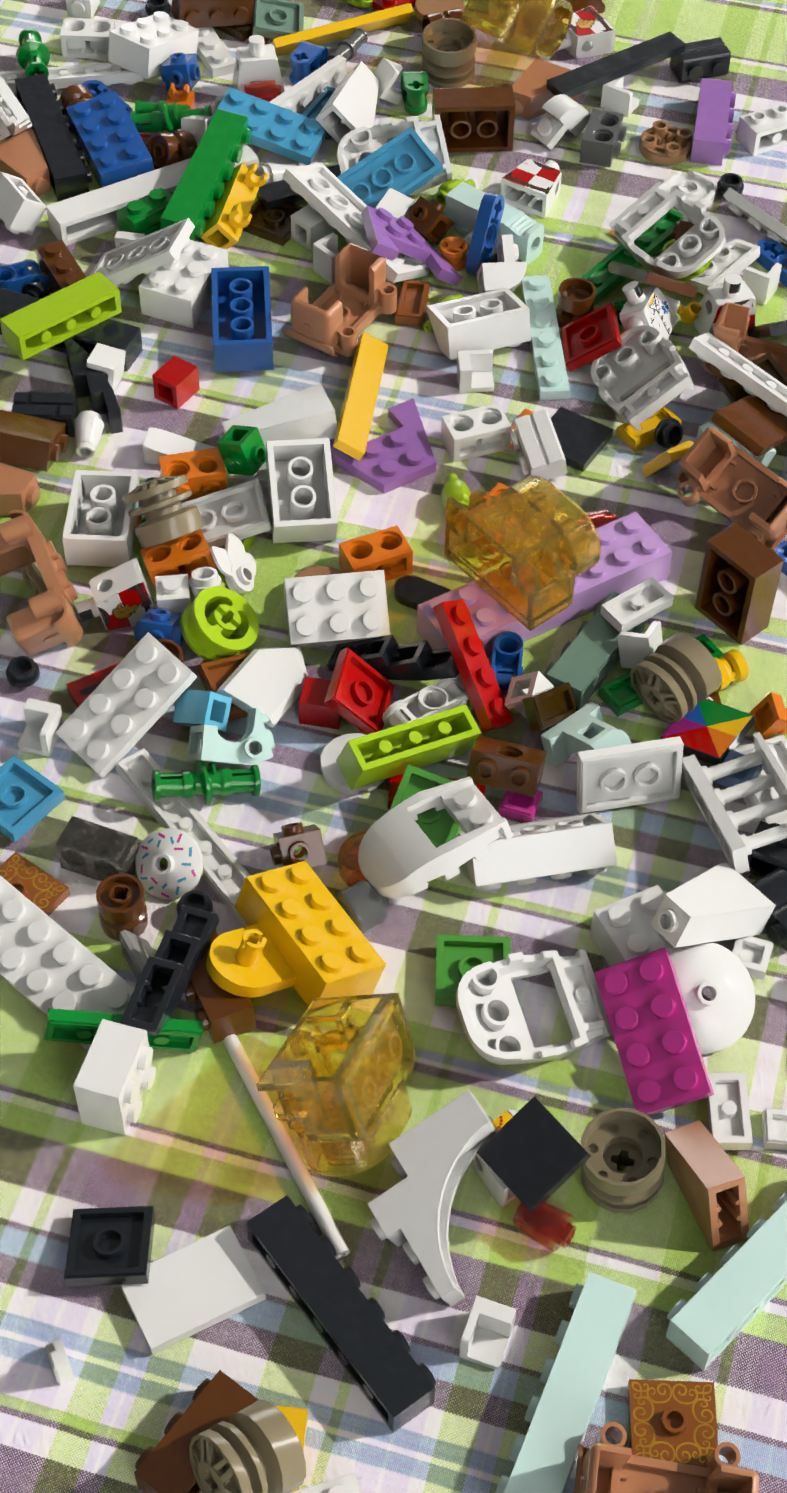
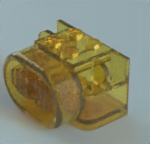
(527, 25)
(523, 547)
(345, 1081)

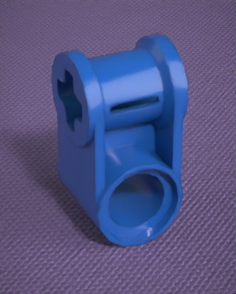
(306, 60)
(17, 275)
(507, 658)

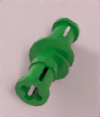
(32, 54)
(166, 120)
(205, 782)

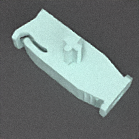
(463, 208)

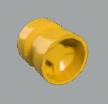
(733, 668)

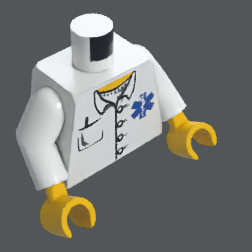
(654, 309)

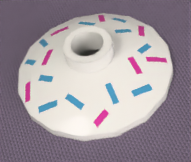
(183, 859)

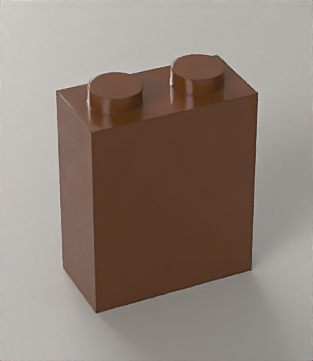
(31, 440)

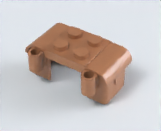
(347, 308)
(732, 330)
(735, 486)
(51, 614)
(615, 1470)

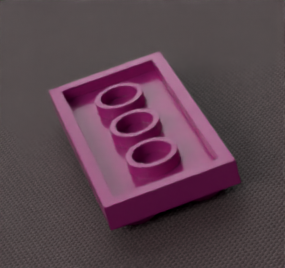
(653, 1033)

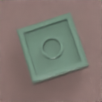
(277, 18)

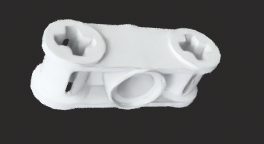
(428, 701)

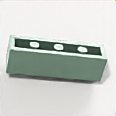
(589, 657)

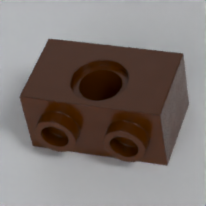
(506, 766)

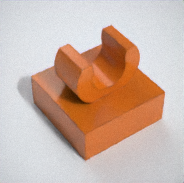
(182, 97)
(770, 716)

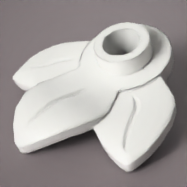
(235, 564)

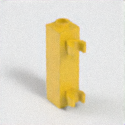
(233, 209)

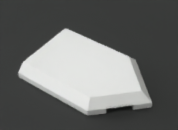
(267, 681)

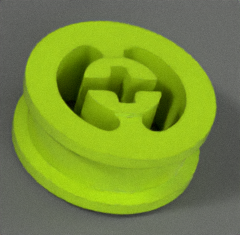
(228, 615)

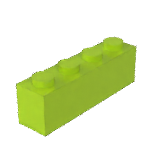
(60, 315)
(411, 743)

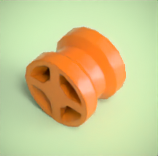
(453, 251)

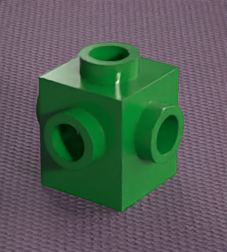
(242, 450)

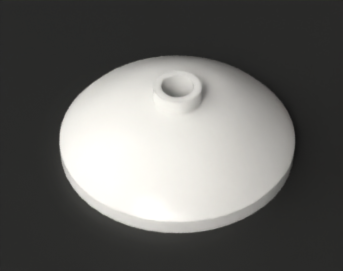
(732, 1004)

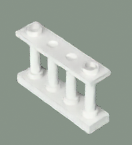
(712, 801)

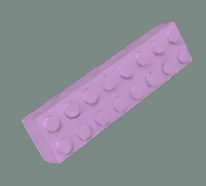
(627, 558)

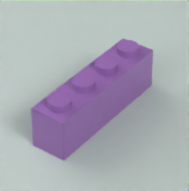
(713, 122)

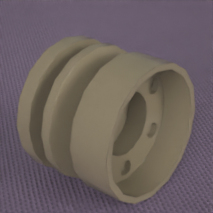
(448, 52)
(163, 510)
(676, 677)
(628, 1140)
(249, 1453)

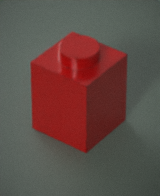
(176, 382)
(312, 706)

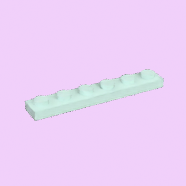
(545, 339)

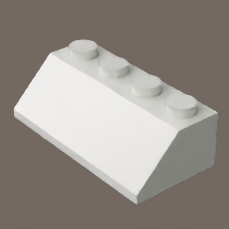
(545, 849)

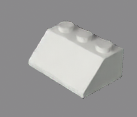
(480, 322)

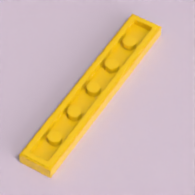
(344, 28)
(361, 396)

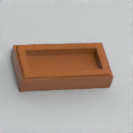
(412, 303)

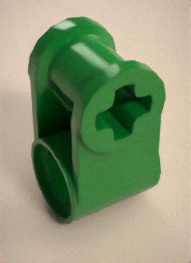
(414, 91)

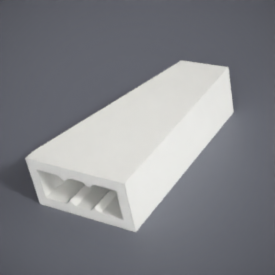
(351, 103)
(294, 417)
(712, 909)

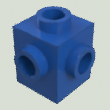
(181, 70)
(161, 625)

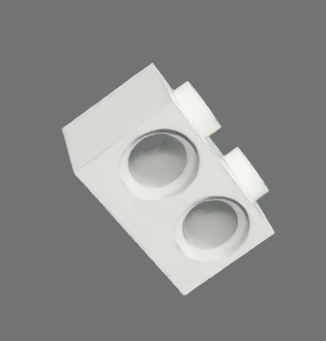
(86, 38)
(476, 432)

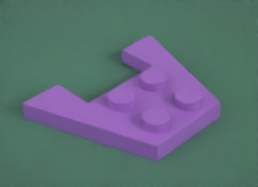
(394, 235)
(395, 456)

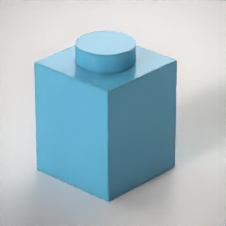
(202, 708)

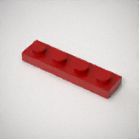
(473, 664)

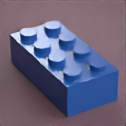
(109, 139)
(241, 319)

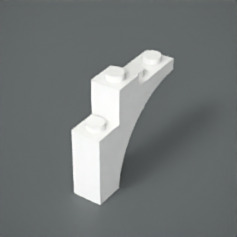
(431, 1166)

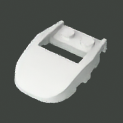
(11, 110)
(364, 141)
(687, 252)
(632, 365)
(401, 857)
(495, 1019)

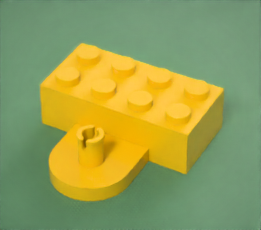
(293, 939)

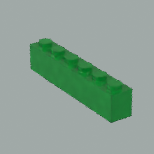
(208, 172)

